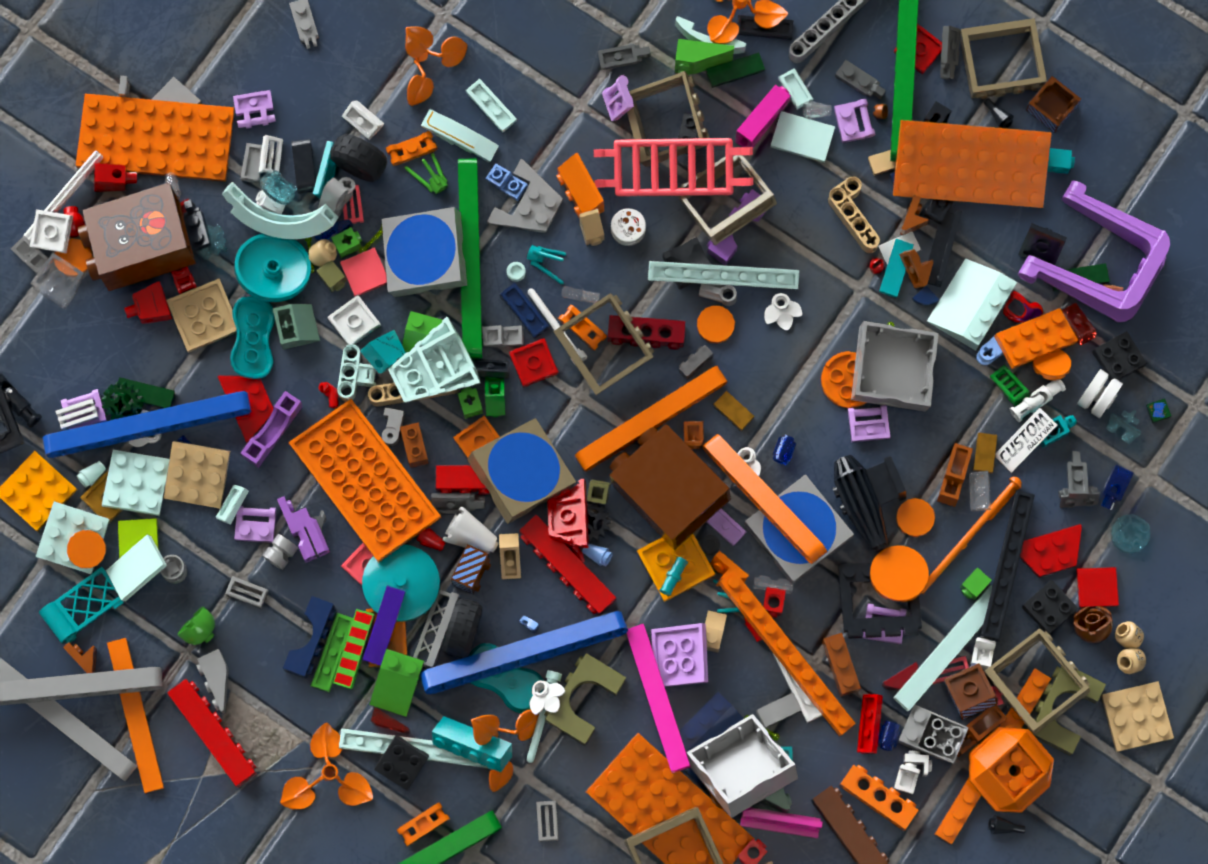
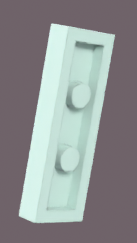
(491, 105)

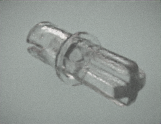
(580, 295)

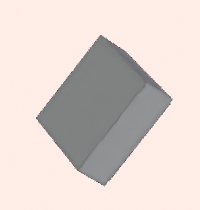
(124, 86)

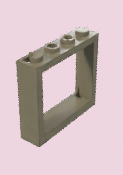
(997, 30)
(657, 87)
(742, 216)
(626, 319)
(1059, 655)
(669, 824)

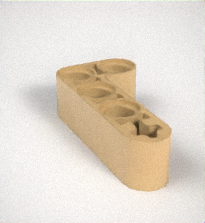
(857, 217)

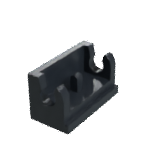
(938, 114)

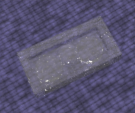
(980, 491)
(764, 582)

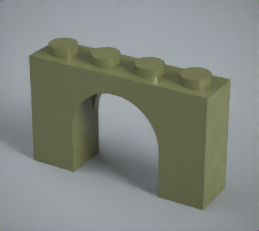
(588, 671)
(1054, 734)

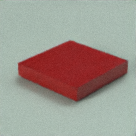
(927, 49)
(533, 362)
(1097, 587)

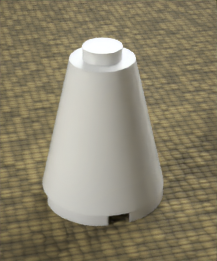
(466, 530)

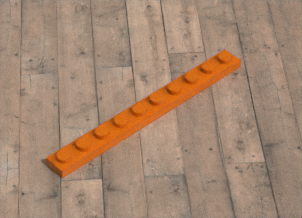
(786, 653)
(969, 795)

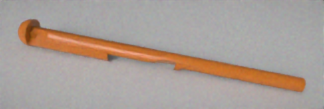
(1015, 484)

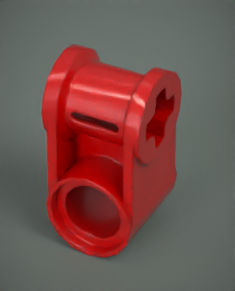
(183, 280)

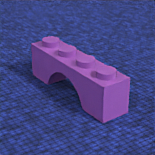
(727, 248)
(280, 419)

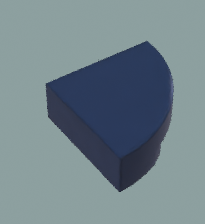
(925, 297)

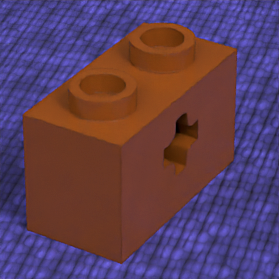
(414, 445)

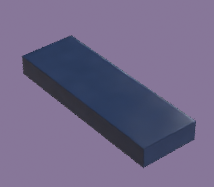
(524, 310)

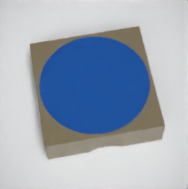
(521, 470)

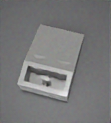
(933, 734)

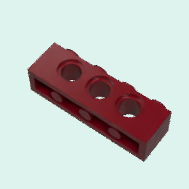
(656, 326)

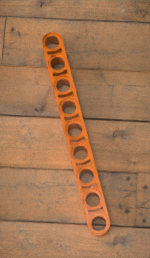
(651, 417)
(764, 499)

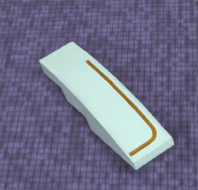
(459, 135)

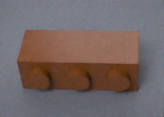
(841, 664)

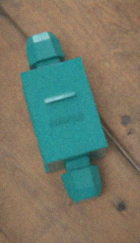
(1063, 427)

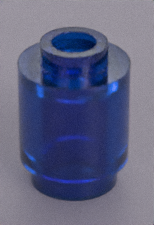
(784, 449)
(889, 735)

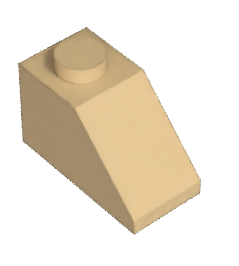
(592, 227)
(510, 556)
(714, 630)

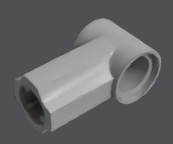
(715, 292)

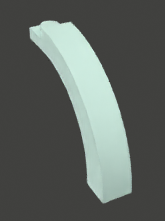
(277, 224)

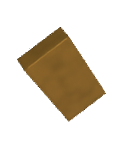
(733, 410)
(985, 452)

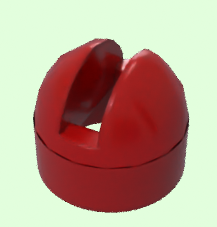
(879, 268)

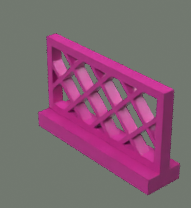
(781, 822)

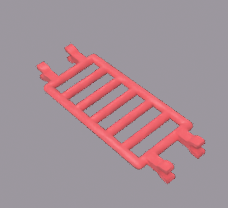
(672, 144)

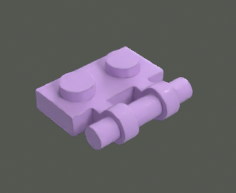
(254, 103)

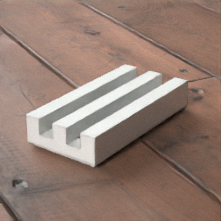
(262, 169)
(61, 419)

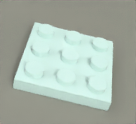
(136, 482)
(61, 526)

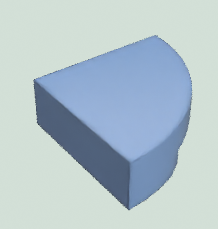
(529, 623)

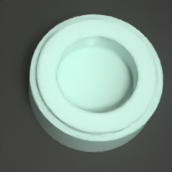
(516, 271)

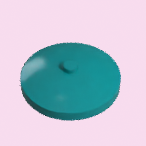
(272, 268)
(406, 570)

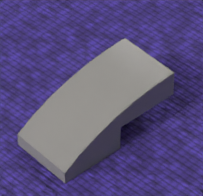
(30, 256)
(503, 336)
(778, 710)

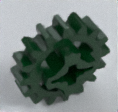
(129, 399)

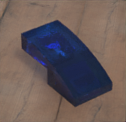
(336, 229)

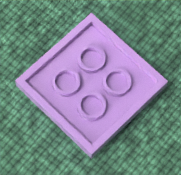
(681, 654)

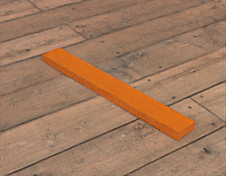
(137, 722)

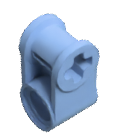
(992, 349)

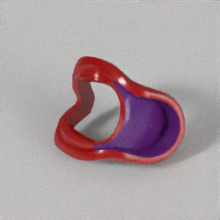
(1032, 309)

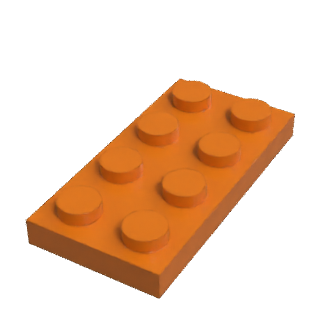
(1036, 338)

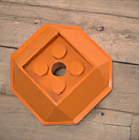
(991, 766)

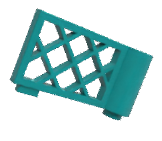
(58, 617)

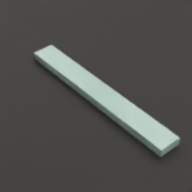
(723, 275)
(944, 653)
(378, 744)

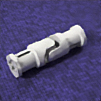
(1036, 400)

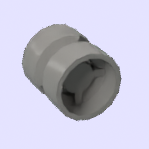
(280, 551)
(175, 570)

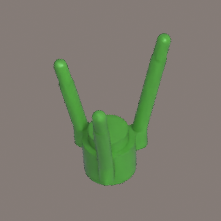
(437, 182)

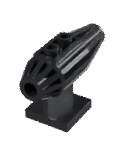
(864, 493)

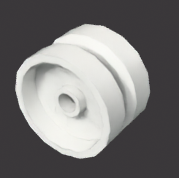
(1100, 394)

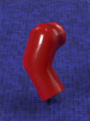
(331, 392)

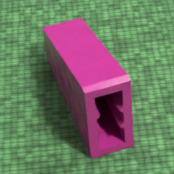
(762, 117)

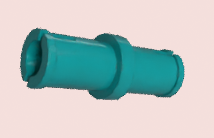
(673, 576)

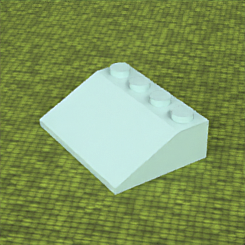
(971, 303)

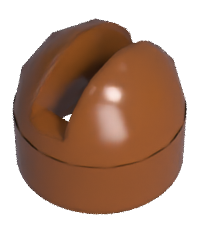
(881, 111)

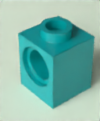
(1060, 161)

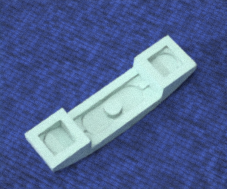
(687, 29)

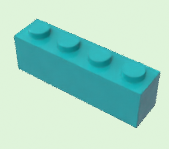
(460, 741)

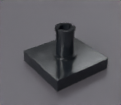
(1042, 244)

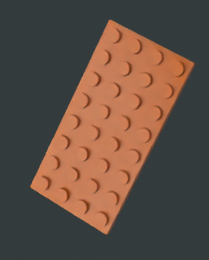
(157, 136)
(972, 163)
(364, 480)
(644, 792)

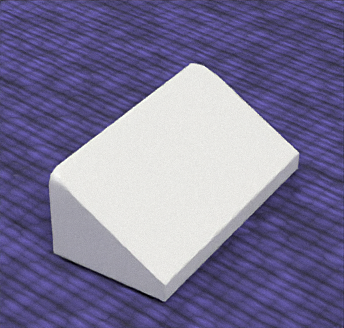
(362, 119)

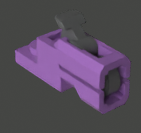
(308, 529)

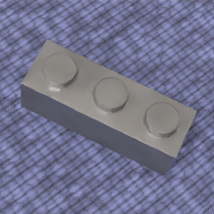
(695, 361)

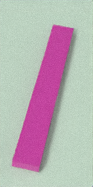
(658, 698)

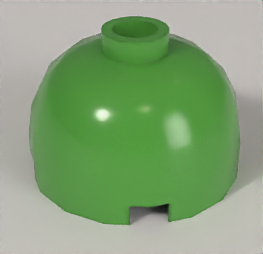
(198, 628)

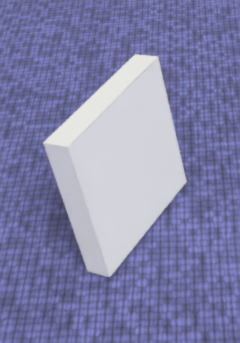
(51, 231)
(354, 321)

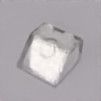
(58, 281)

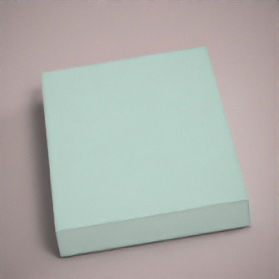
(802, 136)
(136, 568)

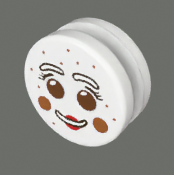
(628, 227)

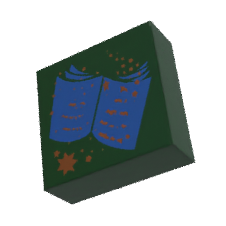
(1158, 410)

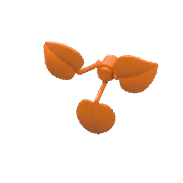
(766, 16)
(417, 45)
(488, 725)
(353, 790)

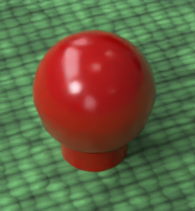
(78, 220)

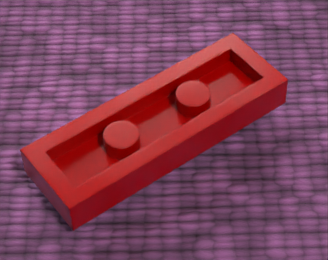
(869, 723)

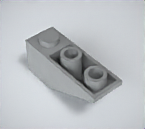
(216, 674)

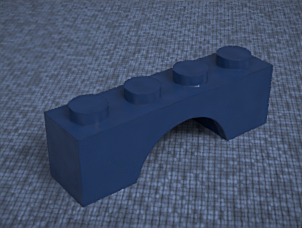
(300, 660)

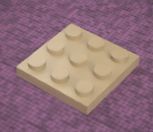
(203, 315)
(197, 474)
(1137, 716)

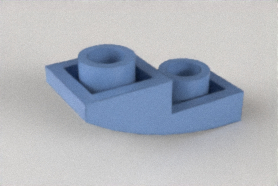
(506, 182)

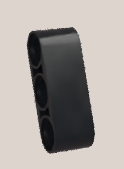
(304, 166)

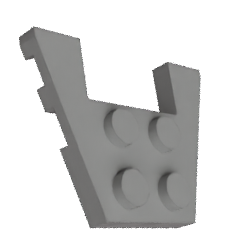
(536, 206)

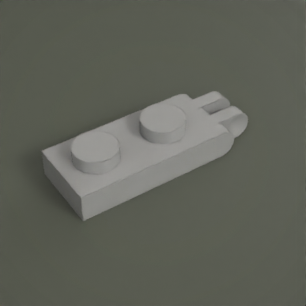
(304, 22)

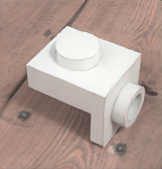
(267, 203)
(983, 652)
(915, 758)
(907, 778)

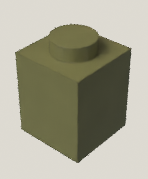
(331, 276)
(598, 491)

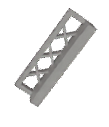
(441, 633)

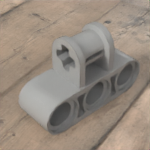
(337, 194)

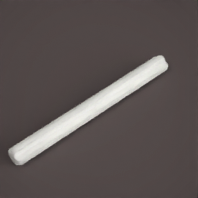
(70, 187)

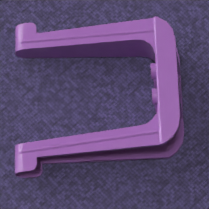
(1116, 305)

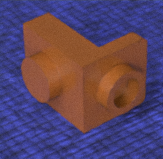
(694, 434)

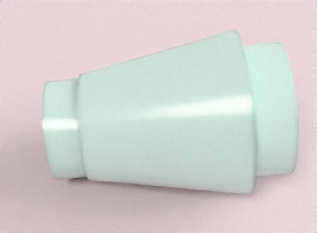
(90, 474)

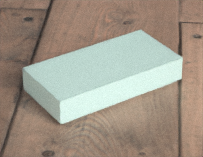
(796, 88)
(232, 504)

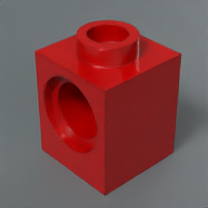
(779, 595)
(744, 857)

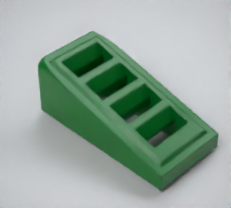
(1005, 389)

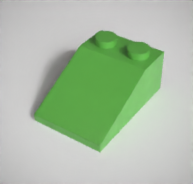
(699, 56)
(396, 682)

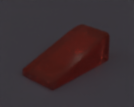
(1080, 324)
(383, 720)

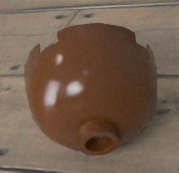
(1093, 624)

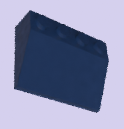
(708, 723)

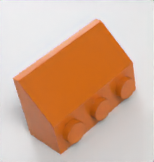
(579, 186)

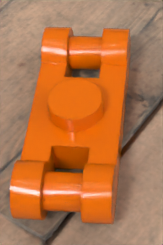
(411, 148)
(583, 328)
(423, 824)

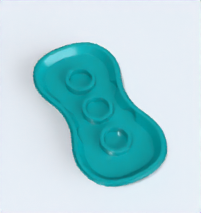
(251, 351)
(512, 686)

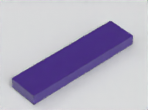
(384, 625)

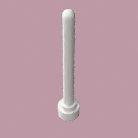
(552, 321)

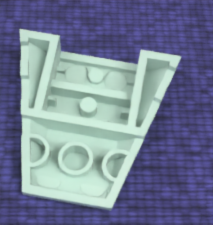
(434, 365)

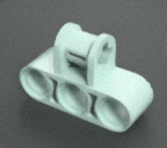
(360, 376)

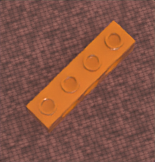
(900, 819)

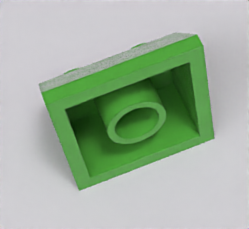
(417, 329)

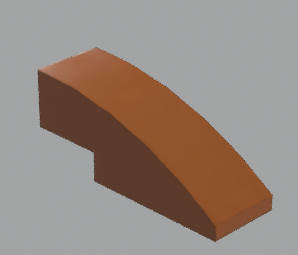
(954, 475)
(981, 727)

